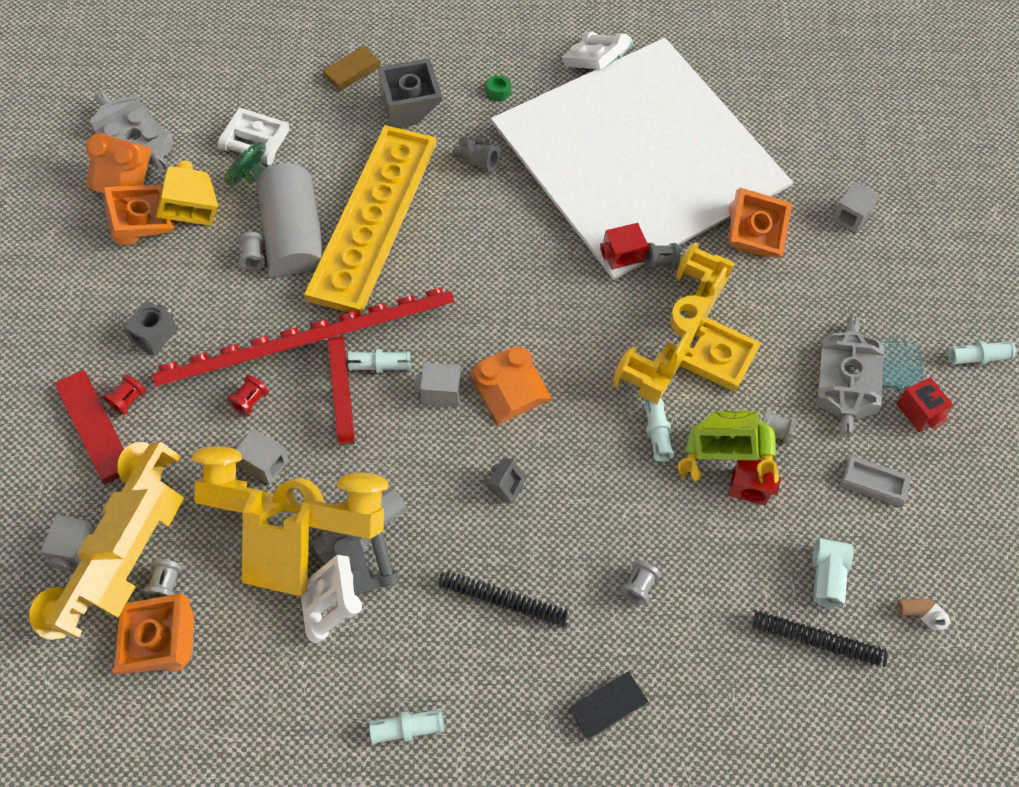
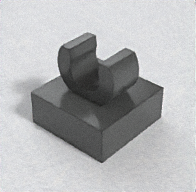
(506, 480)

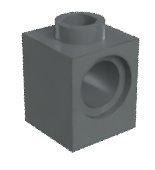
(143, 335)

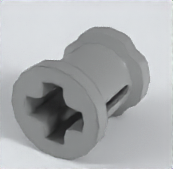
(251, 251)
(782, 426)
(162, 569)
(640, 582)

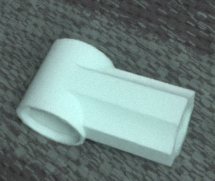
(832, 564)

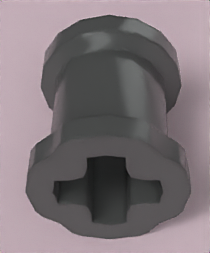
(671, 255)

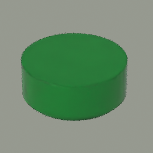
(498, 88)

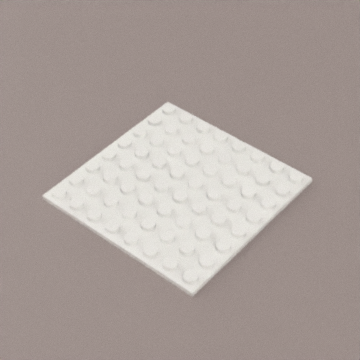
(639, 148)

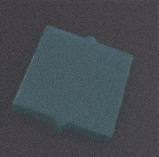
(901, 364)

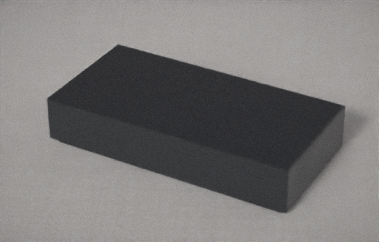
(608, 705)

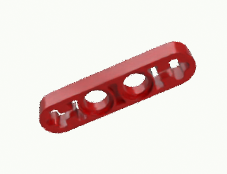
(341, 391)

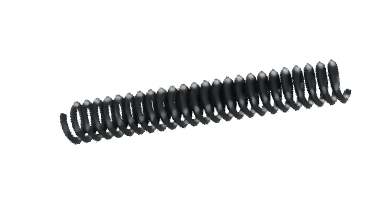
(554, 616)
(799, 627)

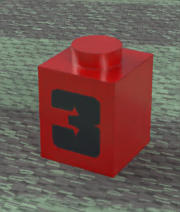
(925, 405)

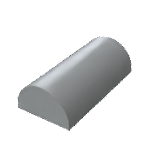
(289, 220)

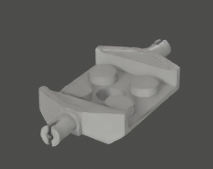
(129, 118)
(849, 394)

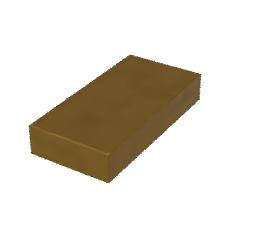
(351, 68)

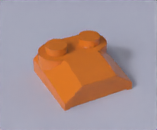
(115, 162)
(133, 213)
(759, 223)
(509, 384)
(154, 635)

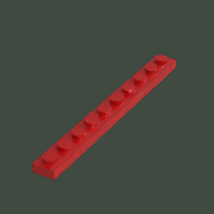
(293, 338)

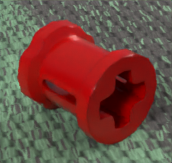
(254, 388)
(124, 394)

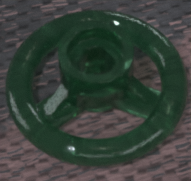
(247, 165)

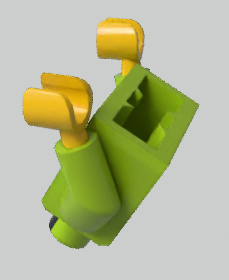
(731, 437)

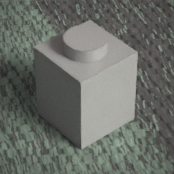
(855, 207)
(439, 384)
(261, 456)
(64, 542)

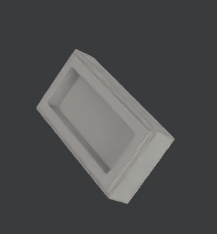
(875, 481)

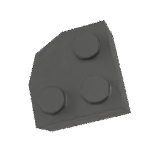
(408, 91)

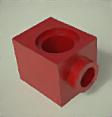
(624, 246)
(746, 483)

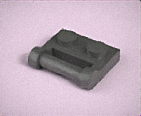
(351, 546)

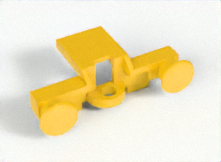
(720, 351)
(114, 546)
(279, 555)

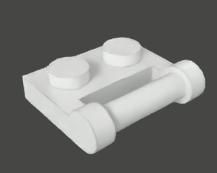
(595, 50)
(256, 129)
(324, 588)

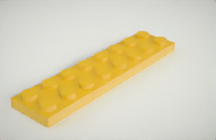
(371, 221)

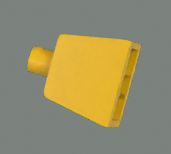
(187, 195)

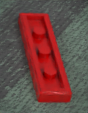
(92, 423)

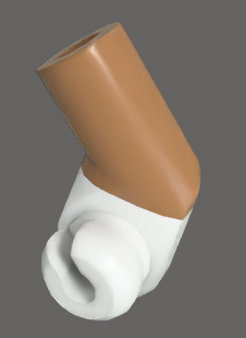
(925, 610)

